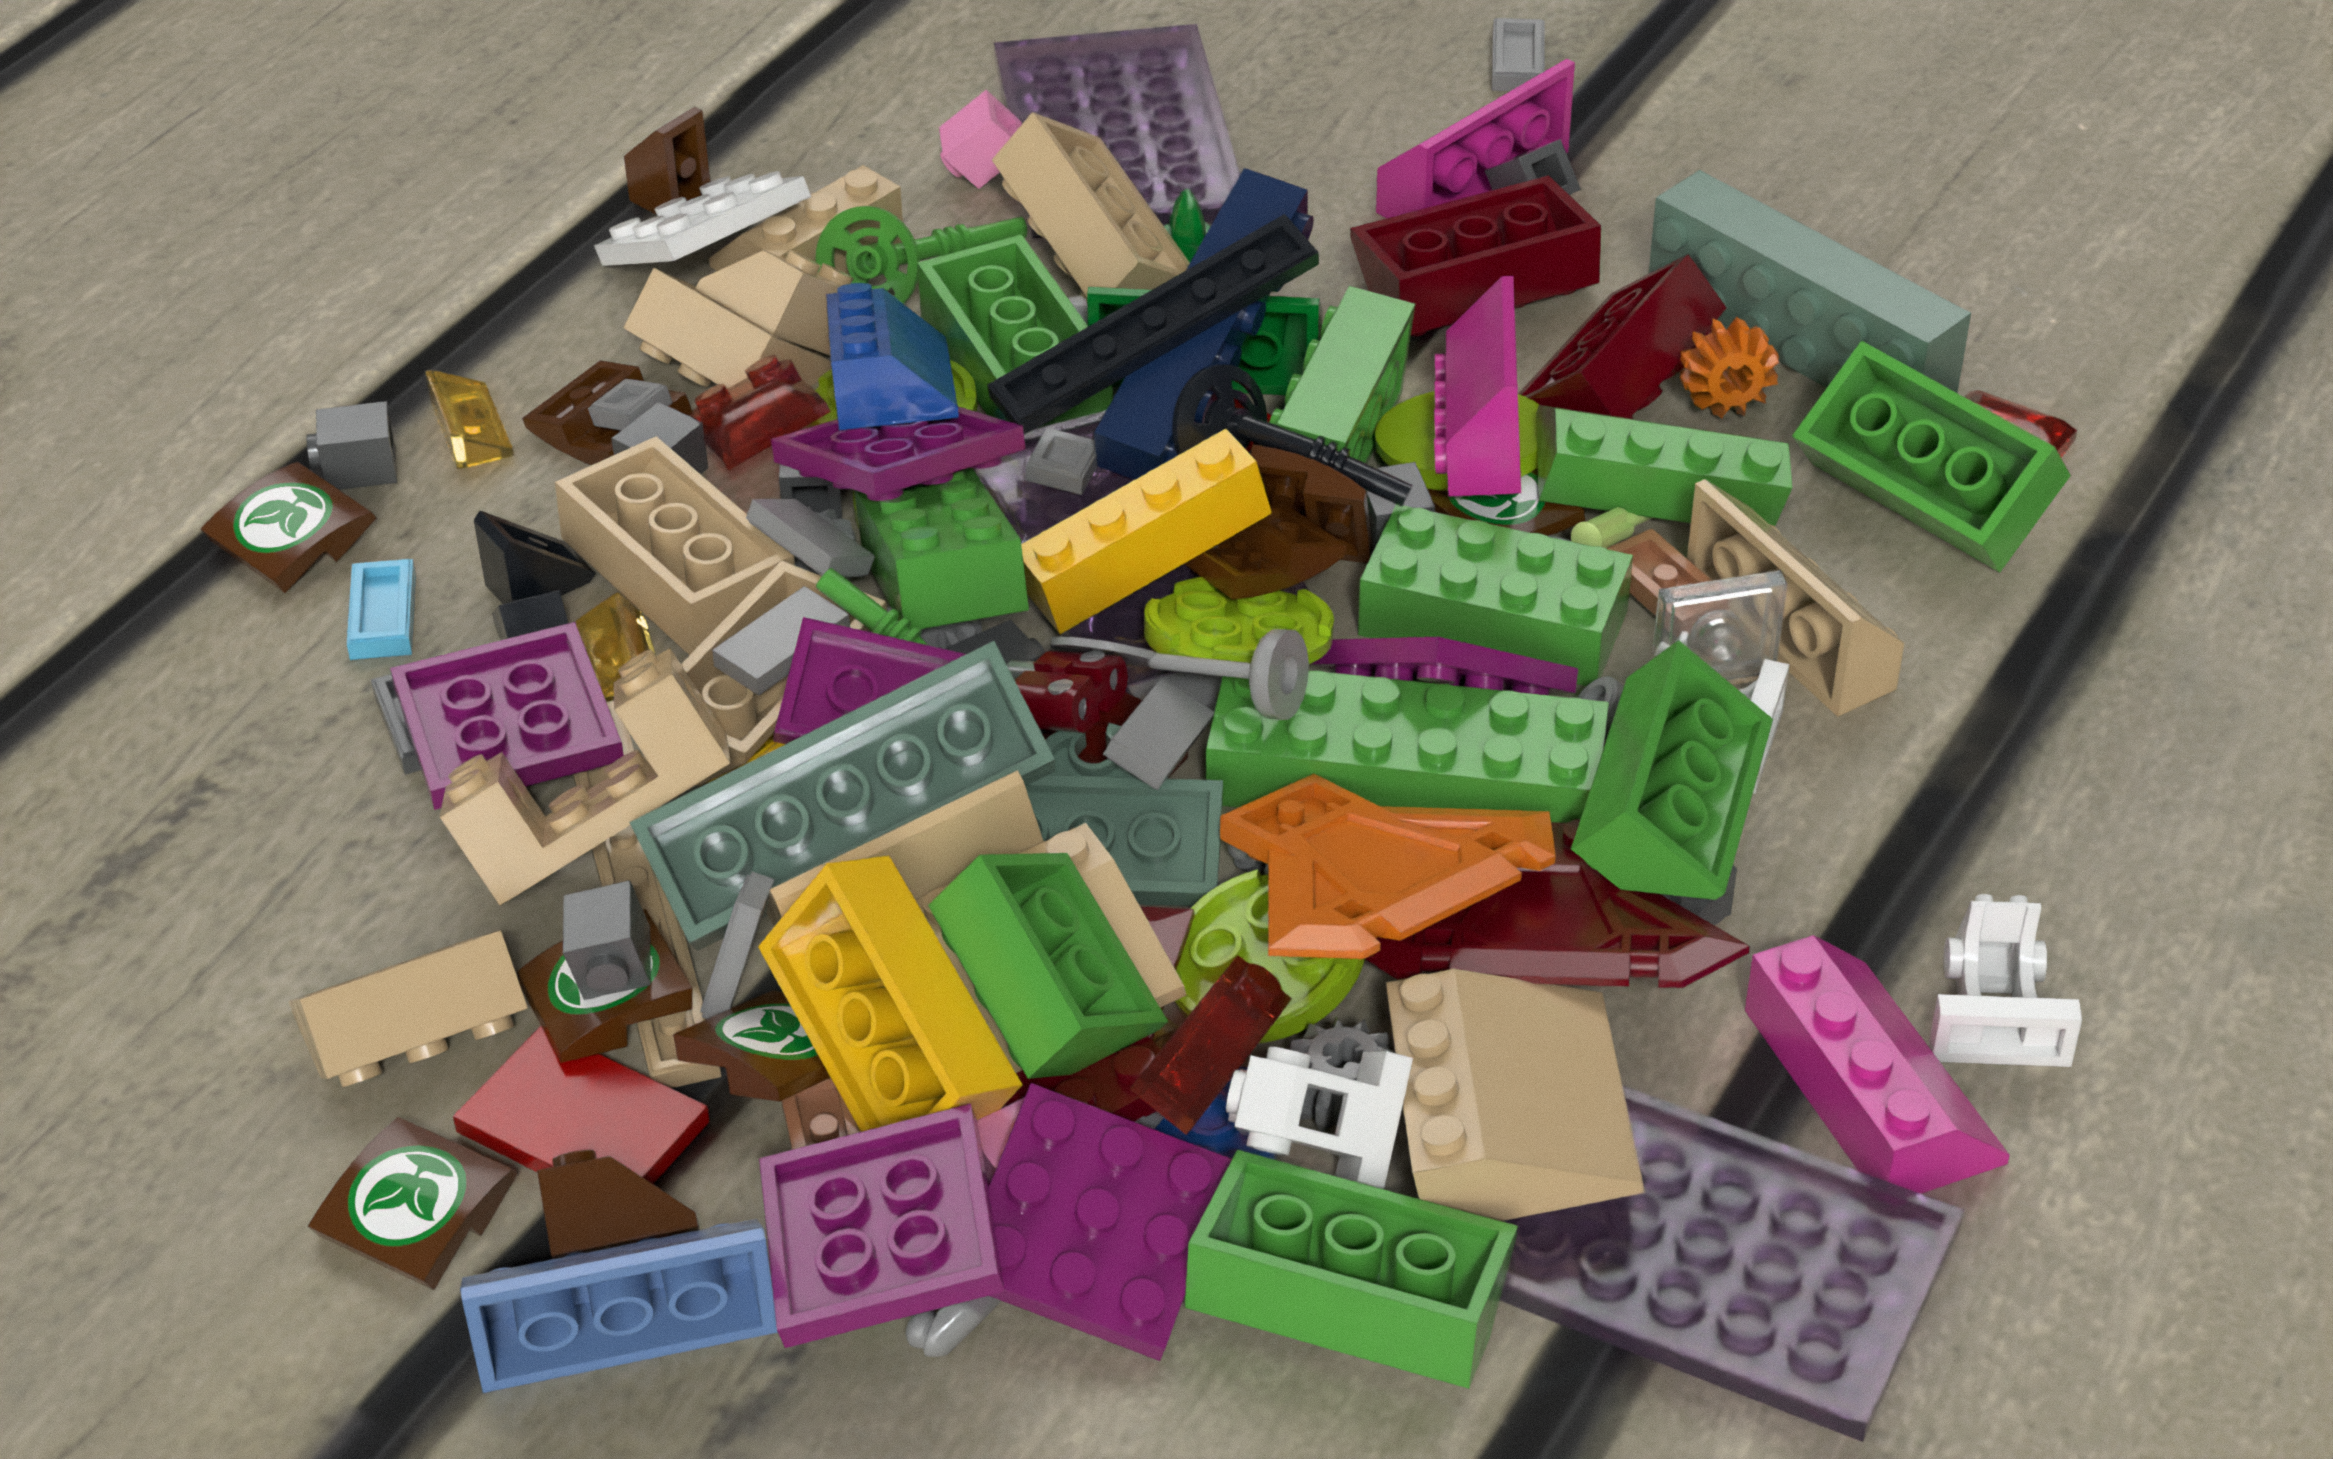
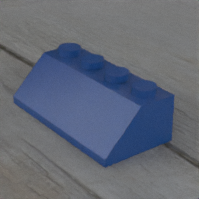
(886, 361)

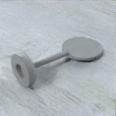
(1275, 673)

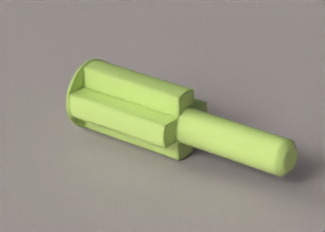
(1607, 528)

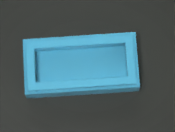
(381, 609)

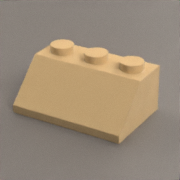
(802, 224)
(707, 336)
(410, 1008)

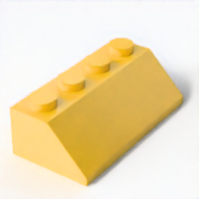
(1144, 530)
(884, 999)

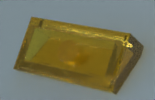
(467, 419)
(612, 637)

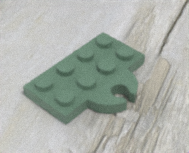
(1158, 838)

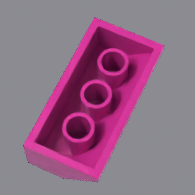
(1455, 159)
(1479, 398)
(1866, 1068)

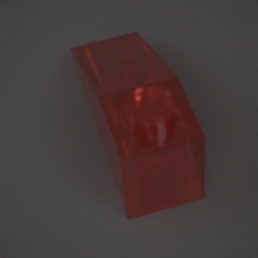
(1212, 1043)

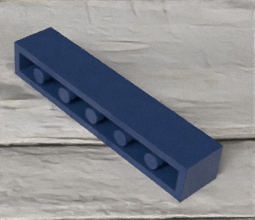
(1138, 423)

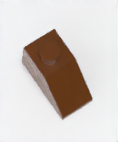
(669, 162)
(605, 1205)

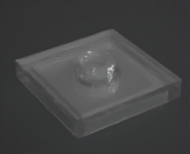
(1728, 622)

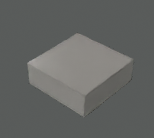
(627, 403)
(1062, 461)

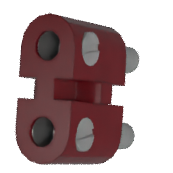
(1070, 687)

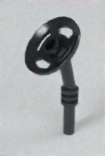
(1251, 425)

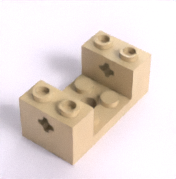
(519, 846)

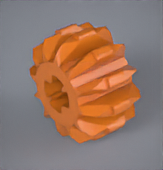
(1708, 373)

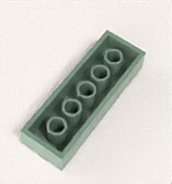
(1803, 286)
(841, 787)

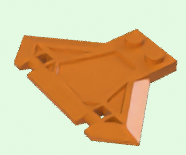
(1374, 871)

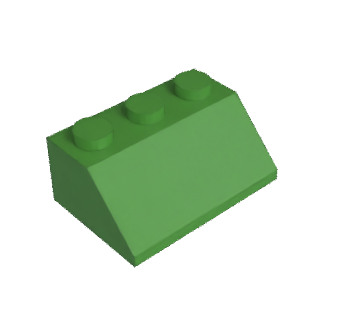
(1045, 962)

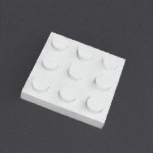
(695, 223)

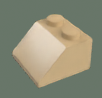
(779, 295)

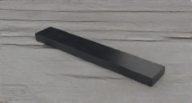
(1153, 324)

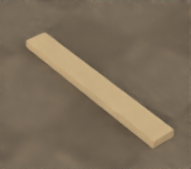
(623, 860)

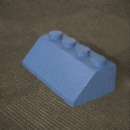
(619, 1305)

